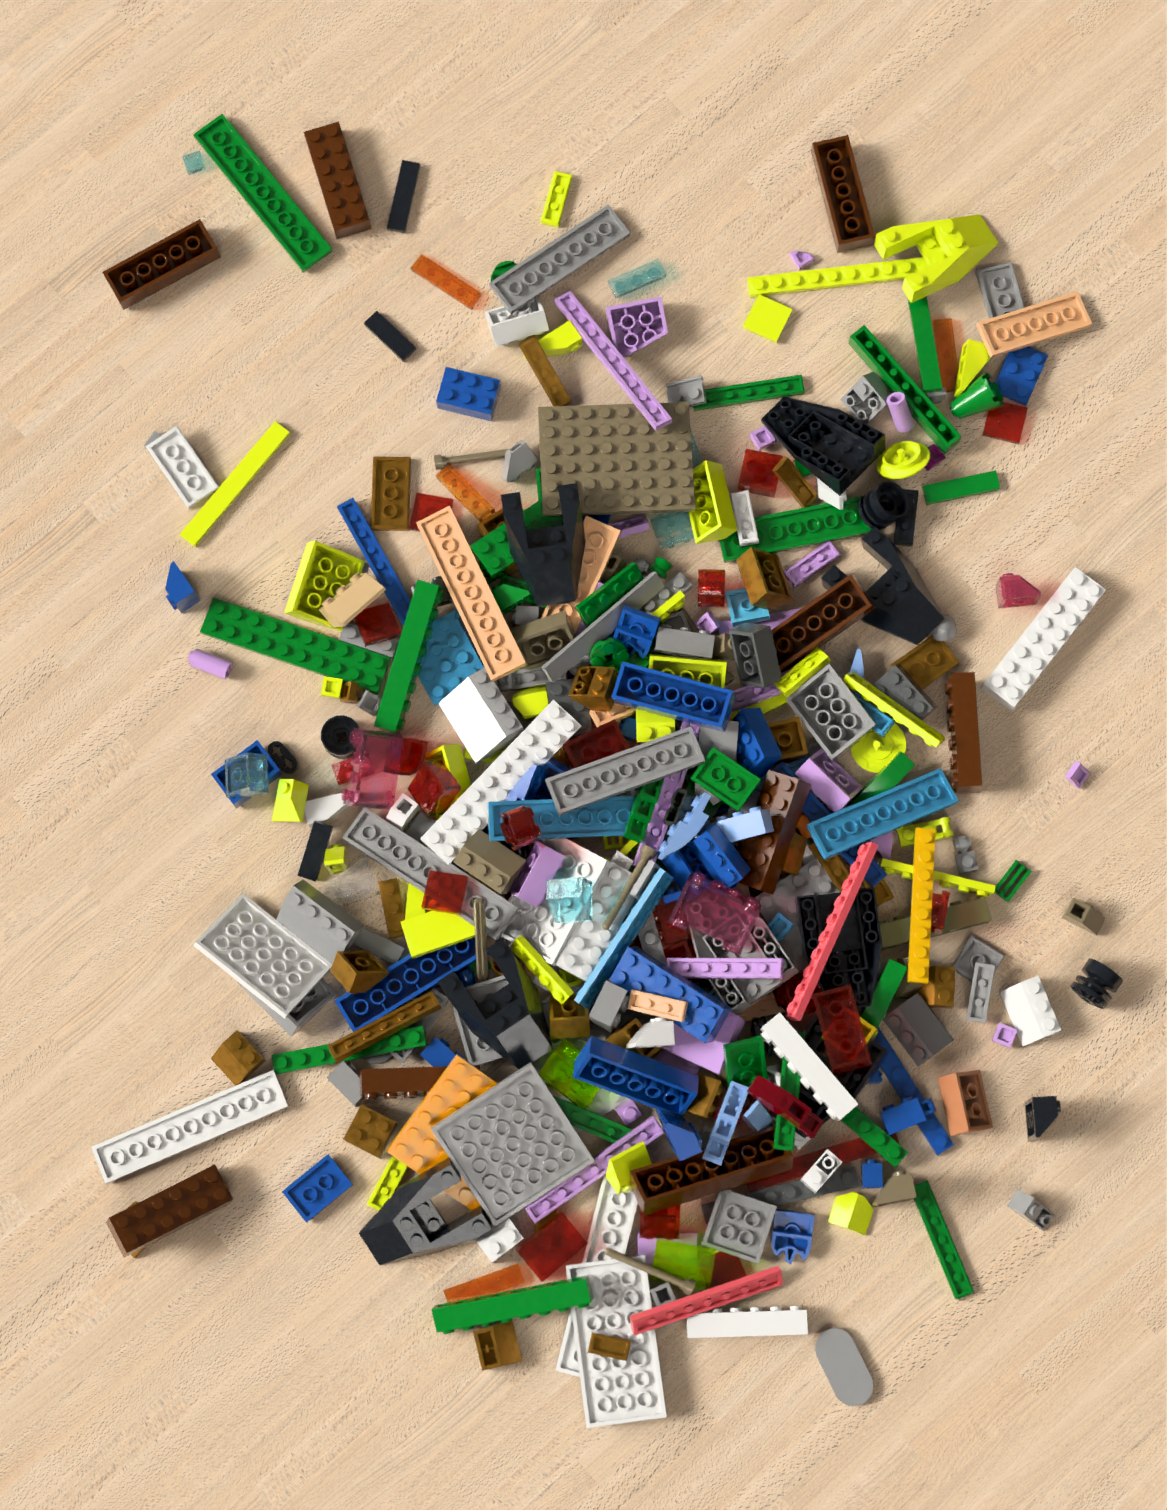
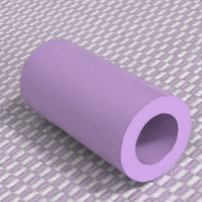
(900, 412)
(210, 663)

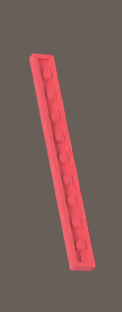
(829, 936)

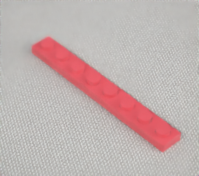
(706, 1300)

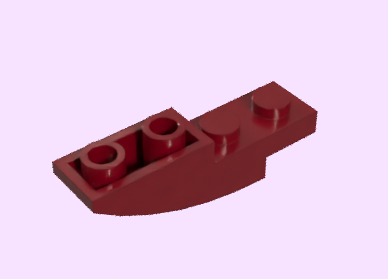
(786, 1105)

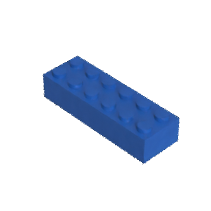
(673, 696)
(645, 973)
(636, 1077)

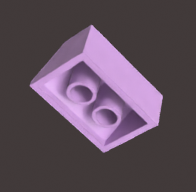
(829, 780)
(532, 880)

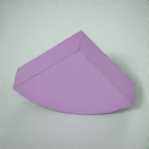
(801, 259)

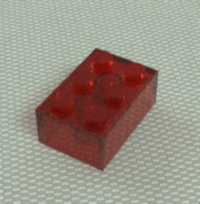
(595, 744)
(551, 1246)

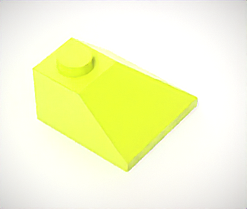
(290, 801)

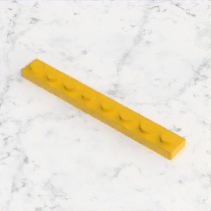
(921, 906)

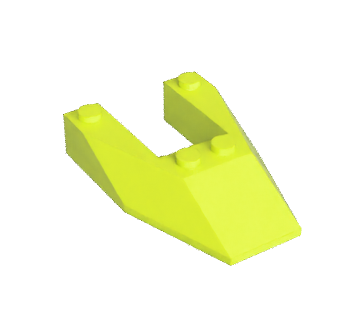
(947, 245)

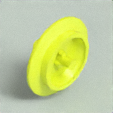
(903, 460)
(875, 752)

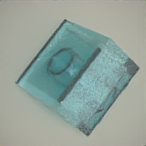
(246, 775)
(570, 899)

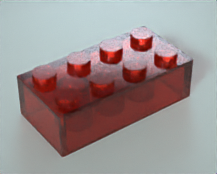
(841, 1029)

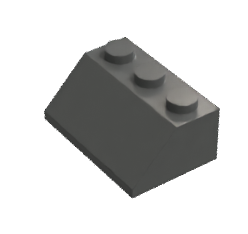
(918, 1029)

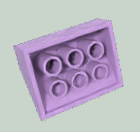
(706, 1054)

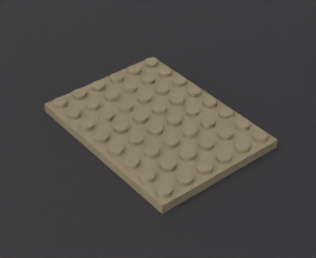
(616, 459)

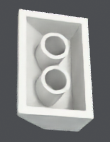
(517, 326)
(1030, 1011)

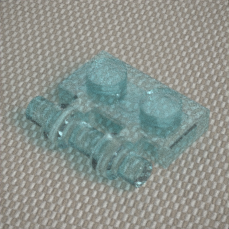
(671, 523)

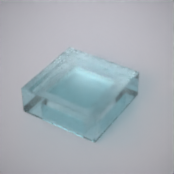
(194, 162)

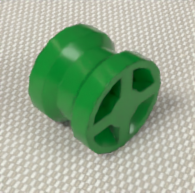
(661, 567)

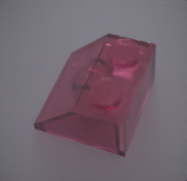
(1015, 592)

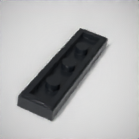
(403, 196)

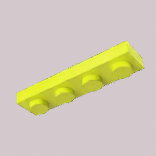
(541, 969)

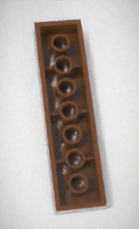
(679, 1182)

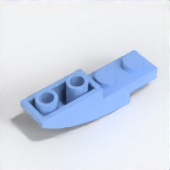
(685, 830)

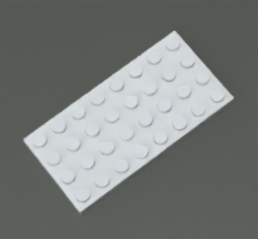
(615, 1388)

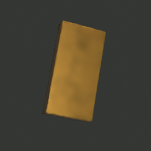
(609, 1346)

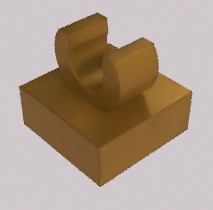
(349, 692)

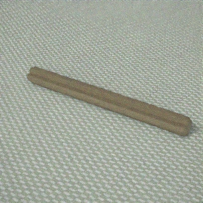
(480, 940)

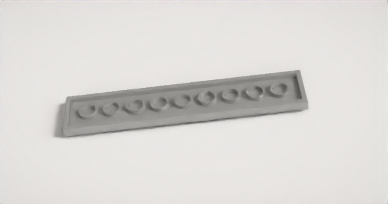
(414, 861)

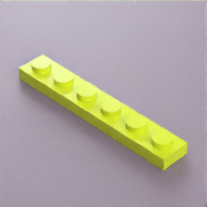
(899, 713)
(944, 880)

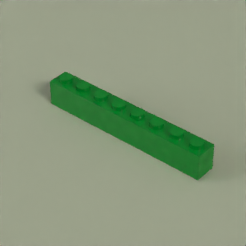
(897, 380)
(408, 657)
(513, 1304)

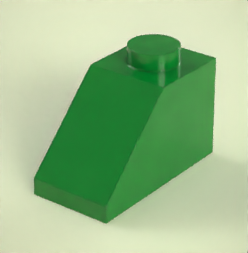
(510, 597)

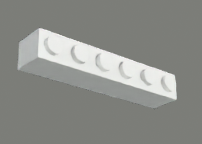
(808, 1066)
(748, 1323)

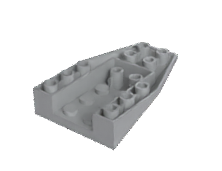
(743, 993)

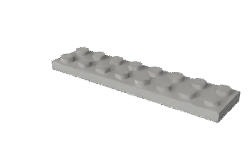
(559, 259)
(625, 771)

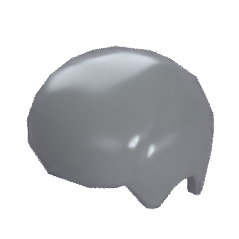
(945, 630)

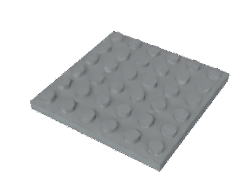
(512, 1144)

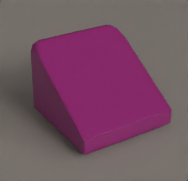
(936, 457)

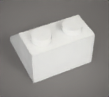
(653, 1034)
(500, 1240)

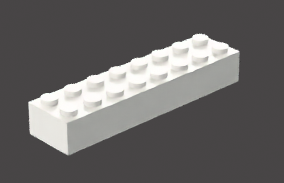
(1043, 639)

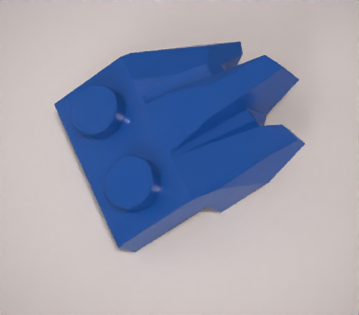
(636, 630)
(792, 1233)

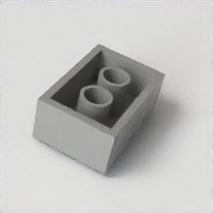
(609, 1006)

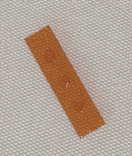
(446, 281)
(946, 352)
(465, 493)
(486, 1284)

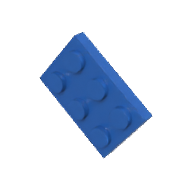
(1020, 374)
(317, 1188)

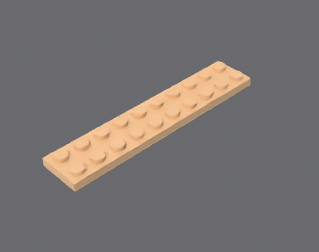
(471, 594)

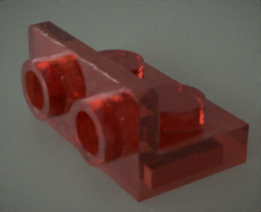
(939, 910)

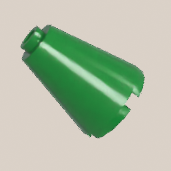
(977, 398)

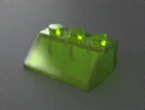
(559, 1074)
(684, 1262)

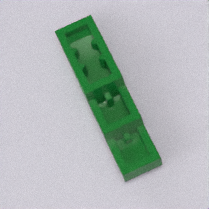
(886, 779)
(642, 810)
(884, 992)

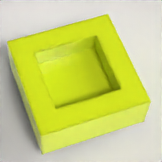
(332, 687)

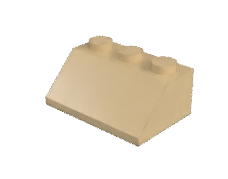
(351, 599)

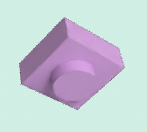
(762, 438)
(708, 623)
(1077, 775)
(1004, 1035)
(628, 1111)

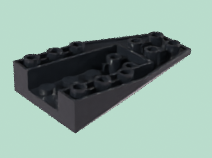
(825, 440)
(858, 945)

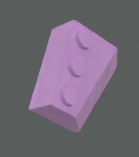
(636, 324)

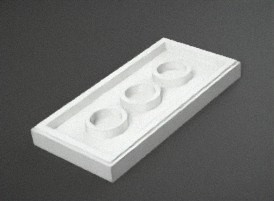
(182, 467)

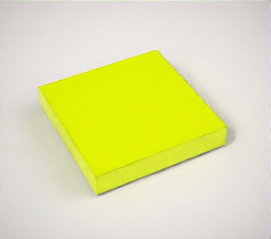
(767, 318)

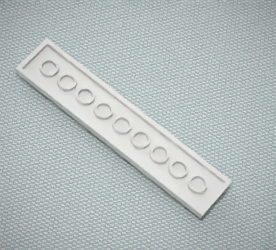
(470, 812)
(189, 1126)
(609, 1229)

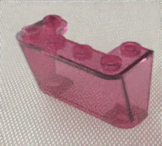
(374, 769)
(716, 911)

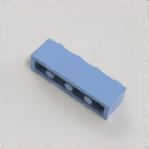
(743, 825)

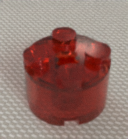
(711, 587)
(519, 827)

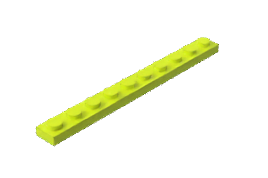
(834, 277)

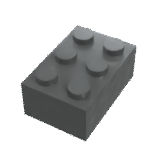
(755, 655)
(559, 692)
(906, 692)

